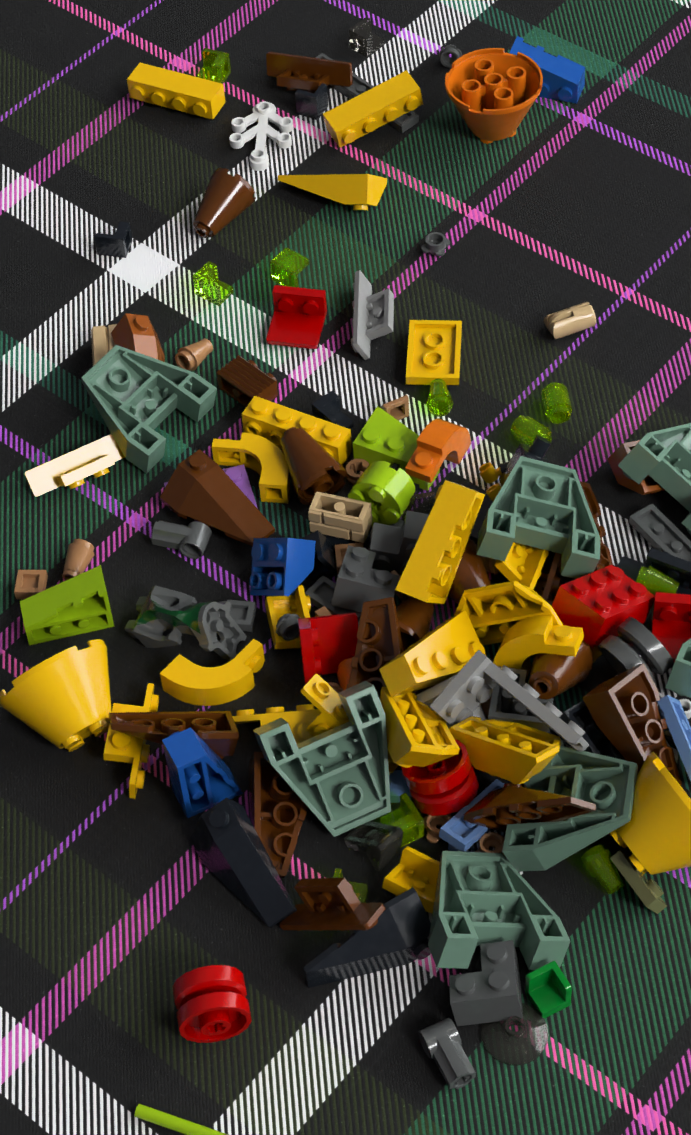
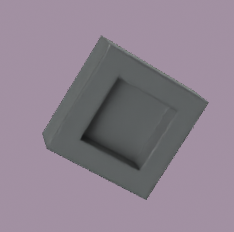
(243, 613)

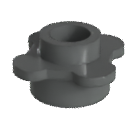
(435, 244)

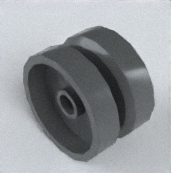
(634, 648)

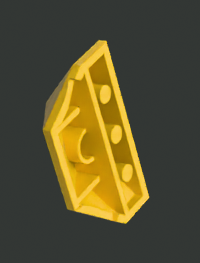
(500, 606)
(415, 731)
(506, 747)

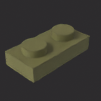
(647, 891)

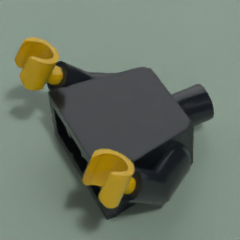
(490, 474)

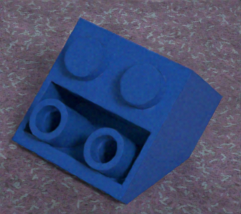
(280, 565)

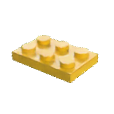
(433, 351)

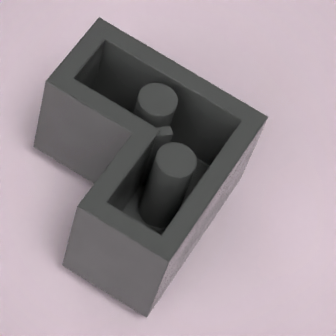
(395, 544)
(360, 582)
(506, 708)
(491, 993)

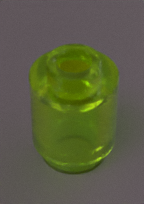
(556, 402)
(527, 428)

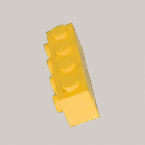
(176, 90)
(373, 109)
(273, 419)

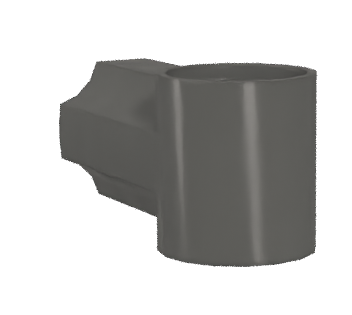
(188, 539)
(443, 1045)

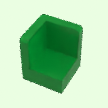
(548, 989)

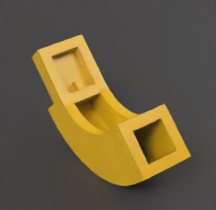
(261, 457)
(537, 636)
(213, 684)

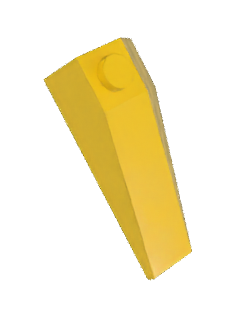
(348, 189)

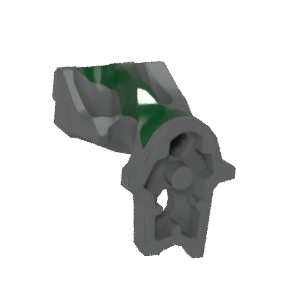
(164, 623)

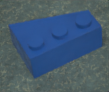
(561, 77)
(197, 773)

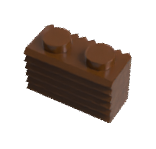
(245, 380)

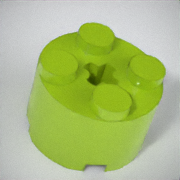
(386, 490)

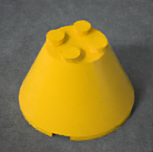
(64, 696)
(659, 821)

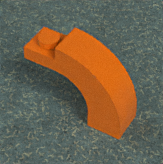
(437, 443)

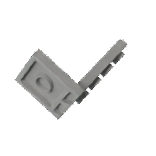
(475, 686)

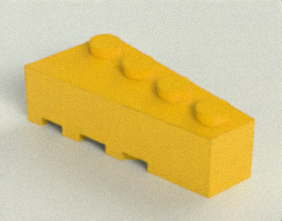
(441, 544)
(433, 657)

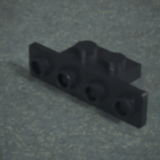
(664, 562)

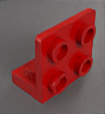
(297, 317)
(672, 620)
(327, 642)

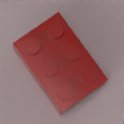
(602, 603)

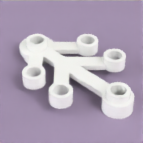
(263, 113)

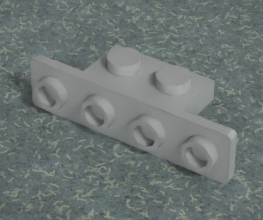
(372, 314)

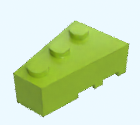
(389, 441)
(68, 608)

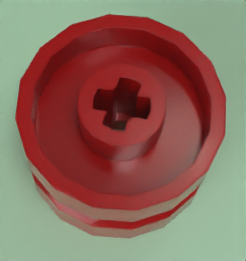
(443, 785)
(211, 1003)

